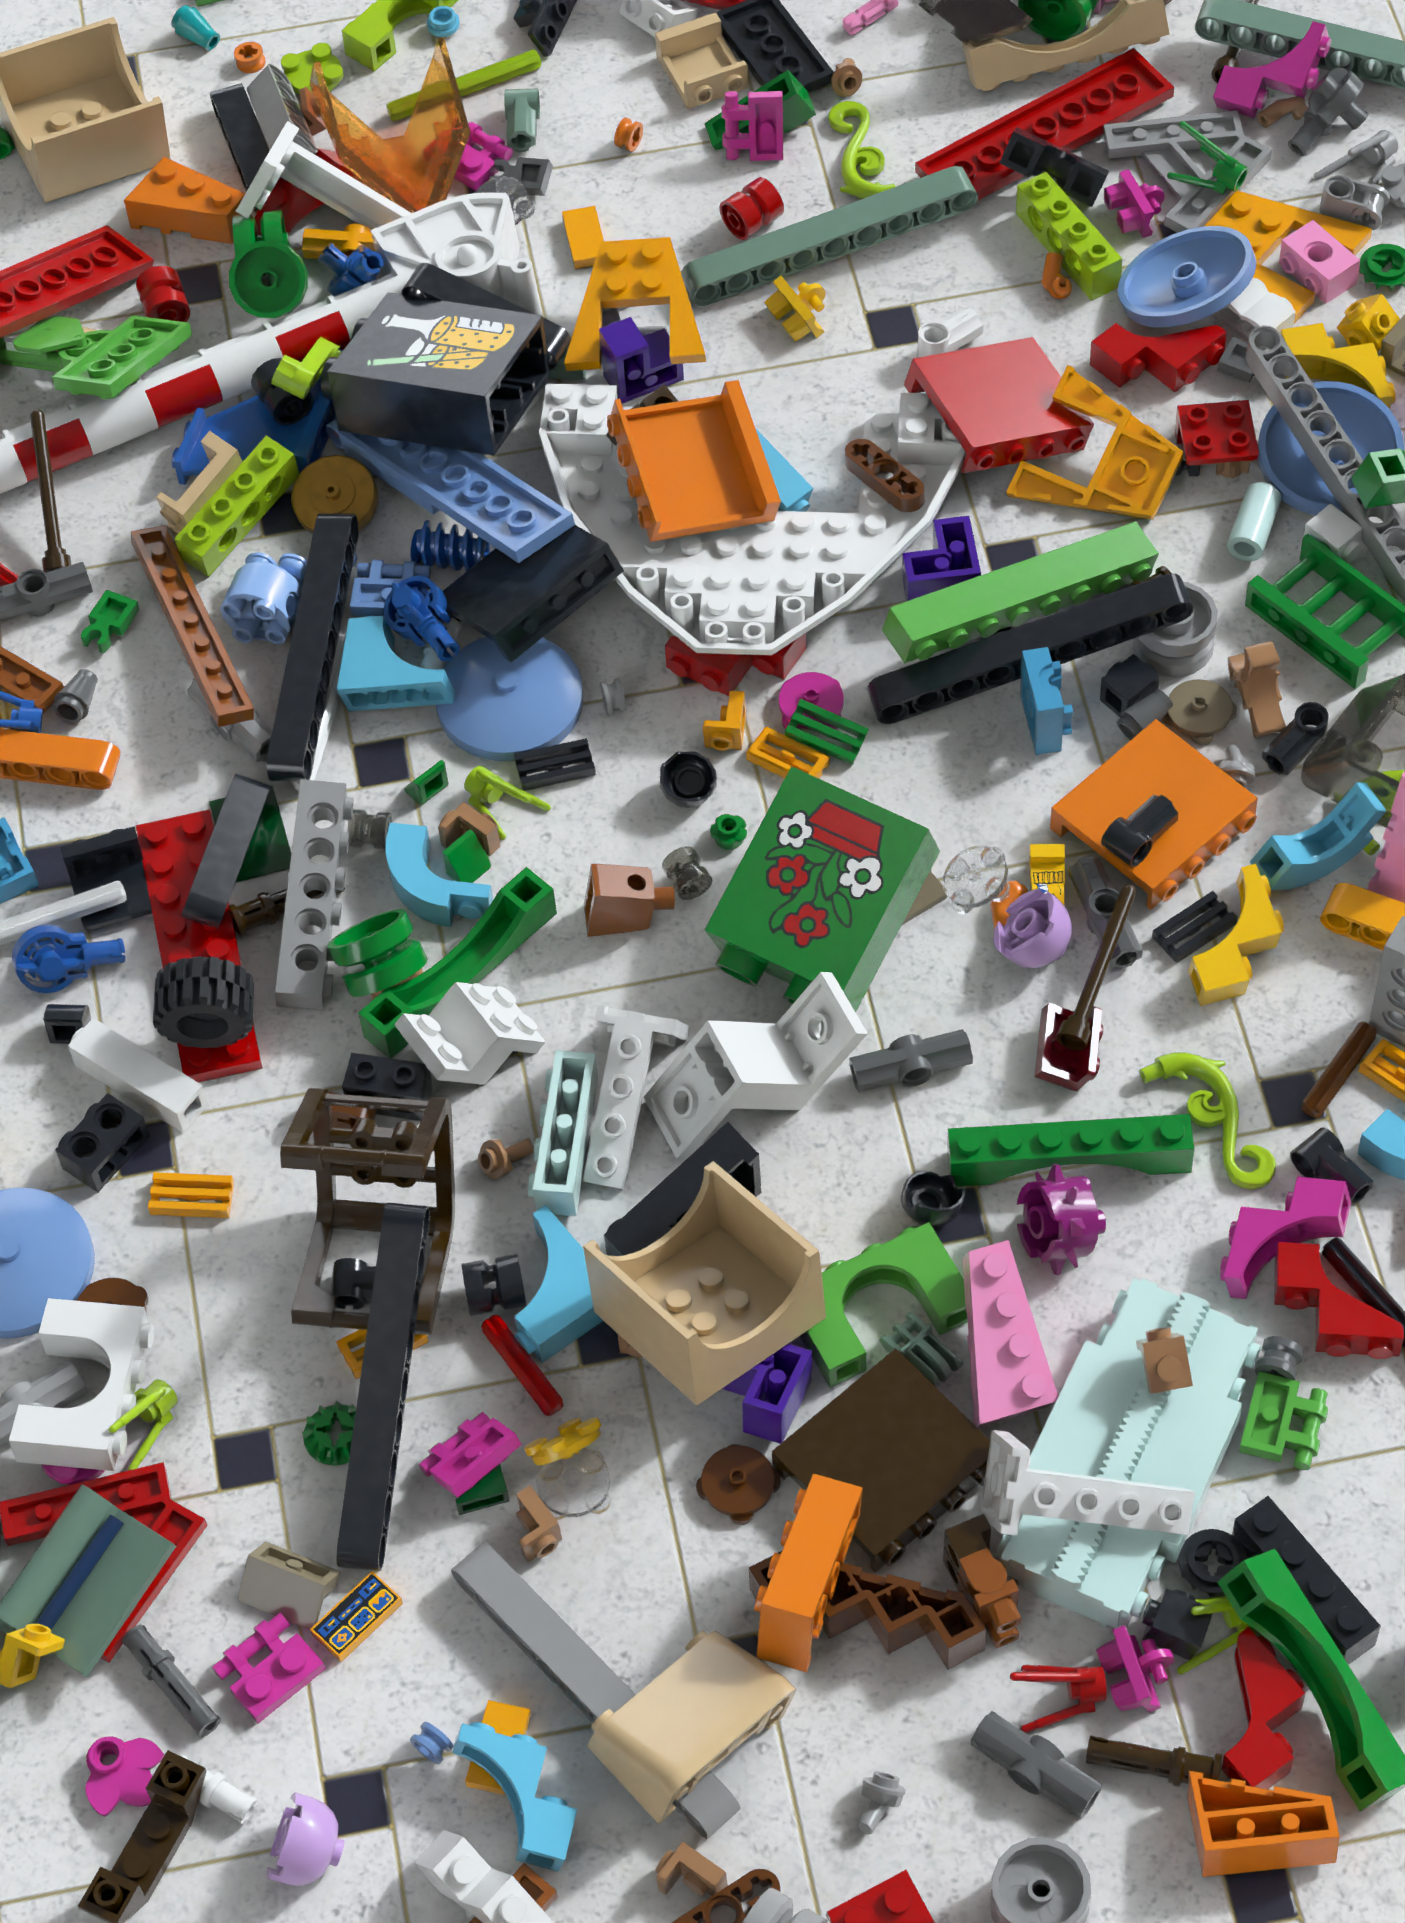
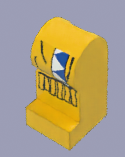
(1047, 869)

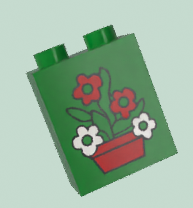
(820, 889)

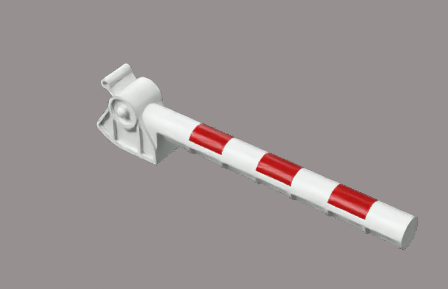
(462, 235)

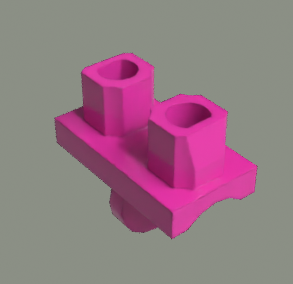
(1139, 202)
(1139, 1688)

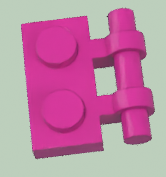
(765, 125)
(478, 166)
(469, 1453)
(277, 1676)

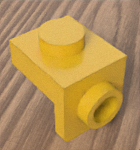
(23, 1651)

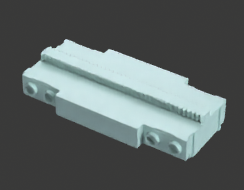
(1120, 1431)

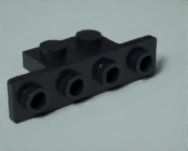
(546, 21)

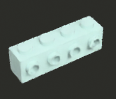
(565, 1132)

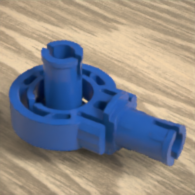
(351, 271)
(412, 613)
(64, 962)

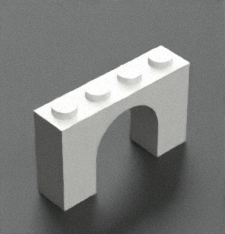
(80, 1434)

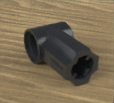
(1296, 739)
(1134, 837)
(1324, 1158)
(352, 1283)

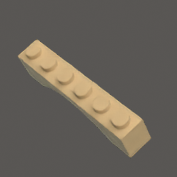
(1123, 26)

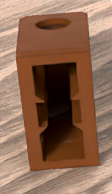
(622, 899)

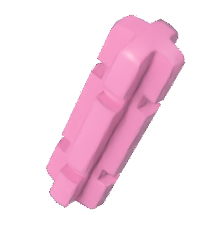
(867, 14)

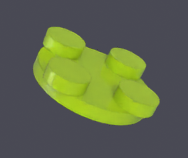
(299, 67)

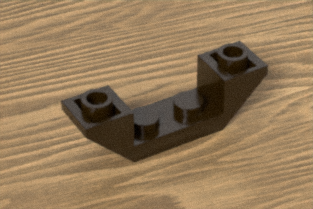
(142, 1863)

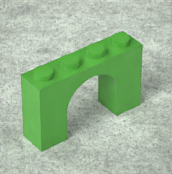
(911, 1261)

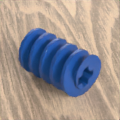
(447, 548)

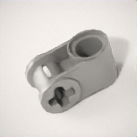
(1351, 202)

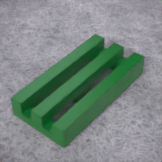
(832, 719)

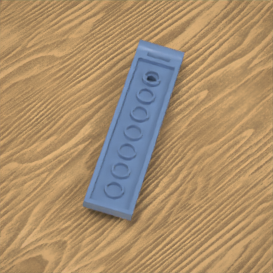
(464, 488)

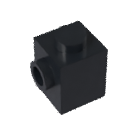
(1128, 684)
(1173, 1624)

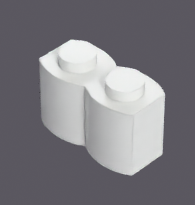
(1257, 308)

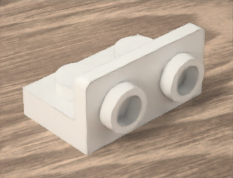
(658, 14)

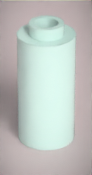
(1254, 521)

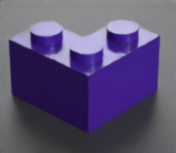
(635, 360)
(947, 564)
(774, 1392)

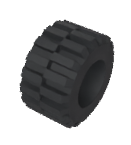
(203, 1002)

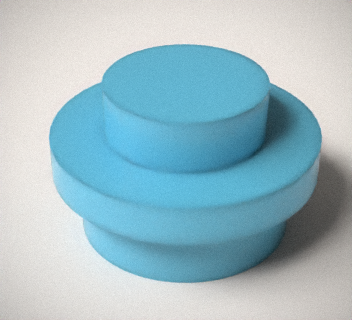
(443, 21)

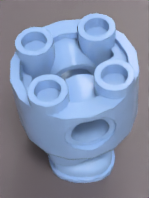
(264, 597)

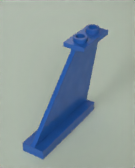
(246, 427)

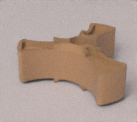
(1258, 686)

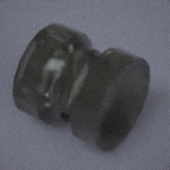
(369, 829)
(688, 876)

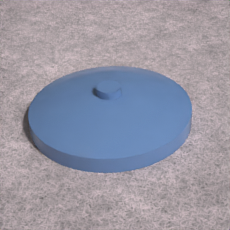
(1187, 276)
(1288, 468)
(509, 705)
(42, 1257)

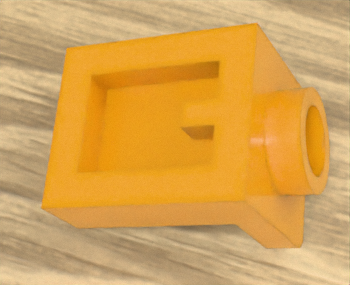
(729, 731)

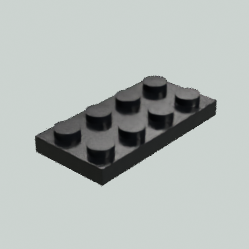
(773, 43)

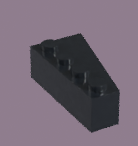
(676, 1193)

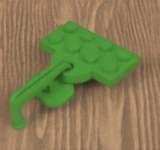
(95, 360)

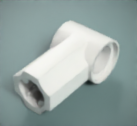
(949, 334)

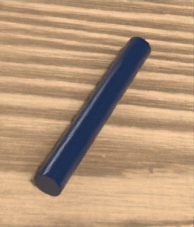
(80, 1572)

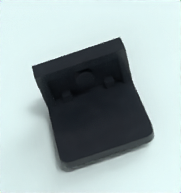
(106, 860)

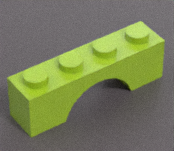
(371, 36)

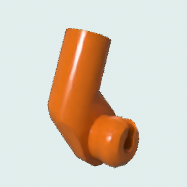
(1052, 279)
(998, 908)

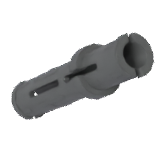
(160, 1667)

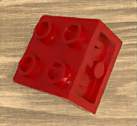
(1216, 432)

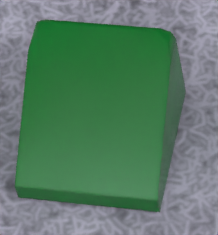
(428, 783)
(466, 859)

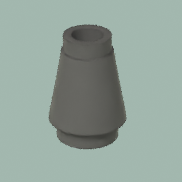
(76, 697)
(1143, 713)

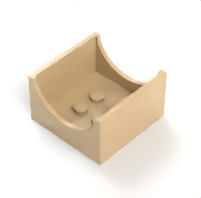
(79, 111)
(711, 1290)

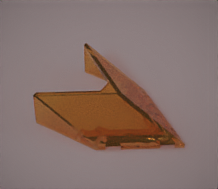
(407, 168)

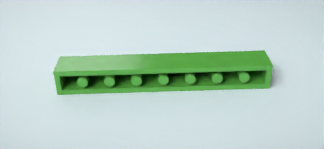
(1019, 592)

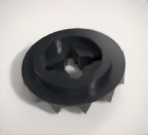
(1197, 1550)

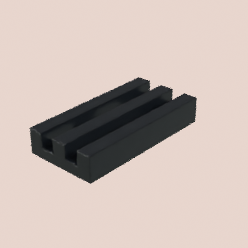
(553, 760)
(1179, 920)

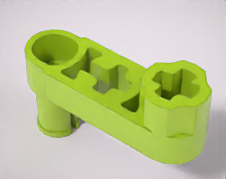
(300, 377)

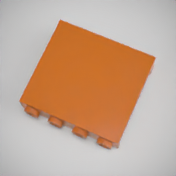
(694, 464)
(1159, 763)

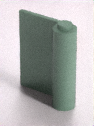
(108, 1591)

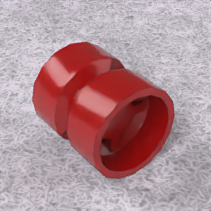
(751, 208)
(162, 294)

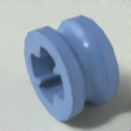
(431, 1742)

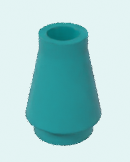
(194, 27)

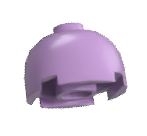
(1034, 931)
(305, 1842)

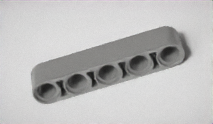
(275, 105)

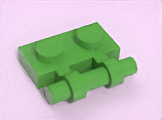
(1270, 1417)

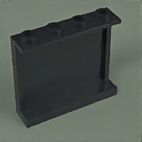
(528, 599)

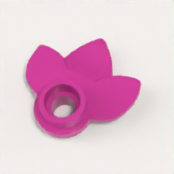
(125, 1777)

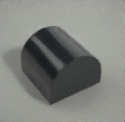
(64, 1020)

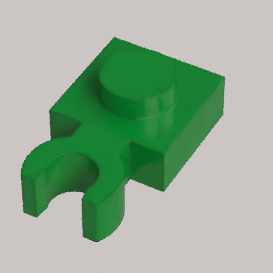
(108, 617)

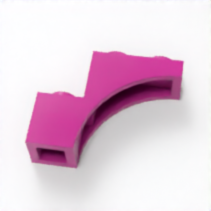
(1293, 74)
(1311, 1212)

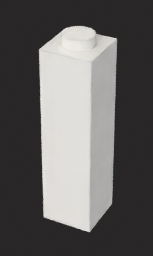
(137, 1075)

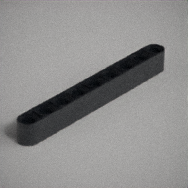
(312, 648)
(999, 657)
(383, 1387)

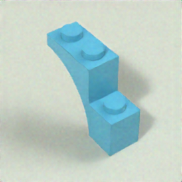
(516, 1765)

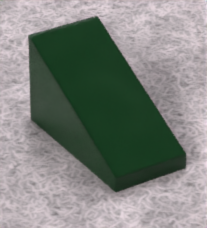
(487, 1492)

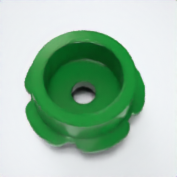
(728, 839)

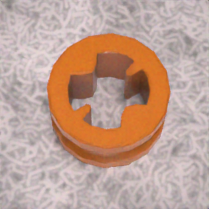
(252, 64)
(628, 134)

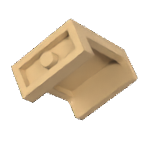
(700, 61)
(222, 463)

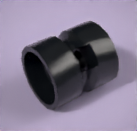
(281, 405)
(508, 1279)

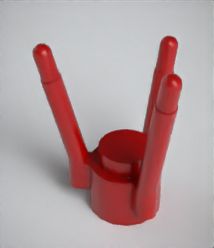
(1083, 1684)

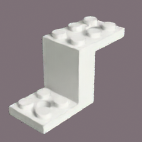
(754, 1065)

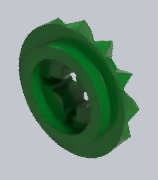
(1377, 258)
(320, 1444)

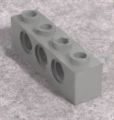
(1389, 997)

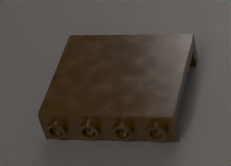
(897, 1443)

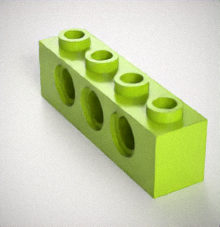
(1067, 231)
(237, 506)

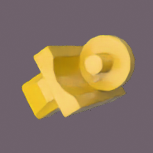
(803, 319)

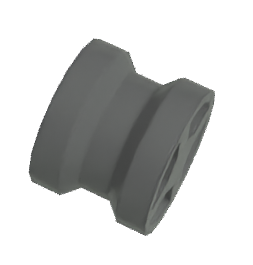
(1280, 1357)

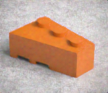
(183, 201)
(1259, 1828)

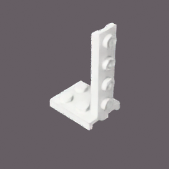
(319, 180)
(623, 1089)
(1018, 1490)

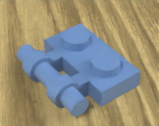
(371, 593)

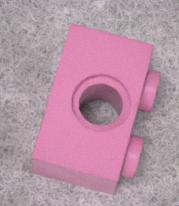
(1319, 261)

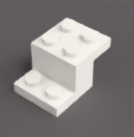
(470, 1033)

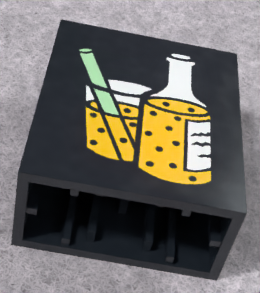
(438, 373)

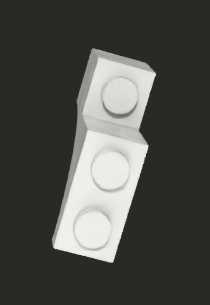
(469, 1881)

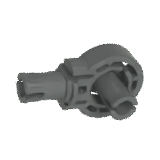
(1330, 98)

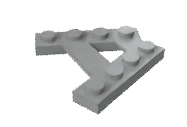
(1164, 148)

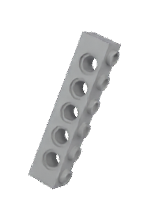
(315, 802)

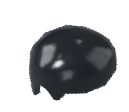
(687, 779)
(931, 1198)

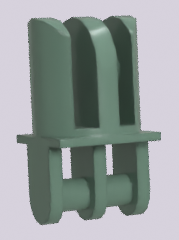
(923, 1350)

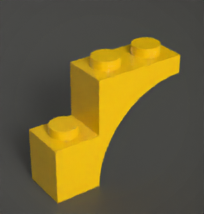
(1351, 364)
(1223, 969)

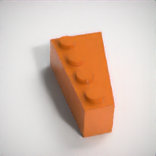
(806, 1571)

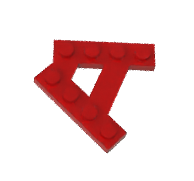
(137, 1492)

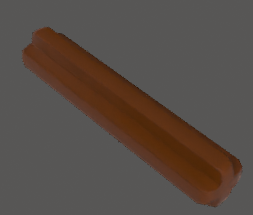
(1339, 1069)

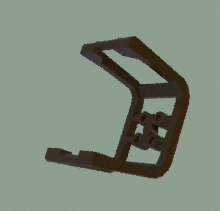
(376, 1155)

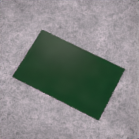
(269, 847)

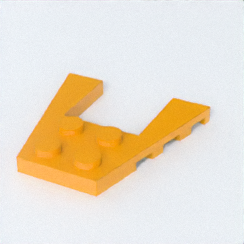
(1269, 222)
(631, 276)
(1132, 469)

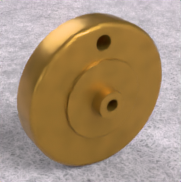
(334, 486)

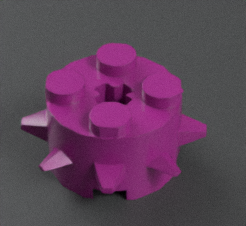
(1059, 1219)

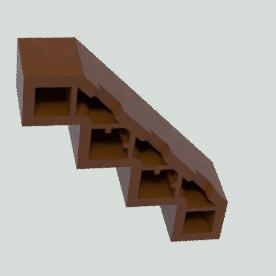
(897, 1612)

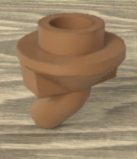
(846, 78)
(497, 1160)

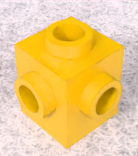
(1368, 321)

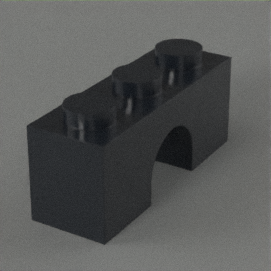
(1073, 174)

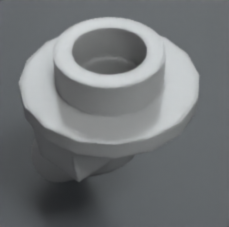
(1236, 767)
(884, 1792)

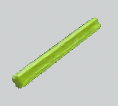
(474, 81)

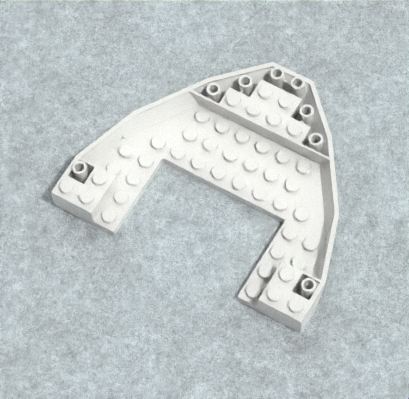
(755, 582)

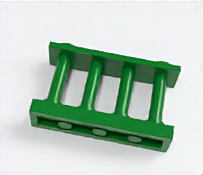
(1311, 635)

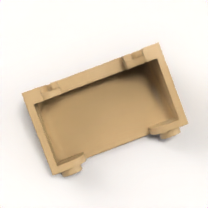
(689, 1721)

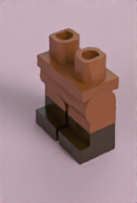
(982, 1579)

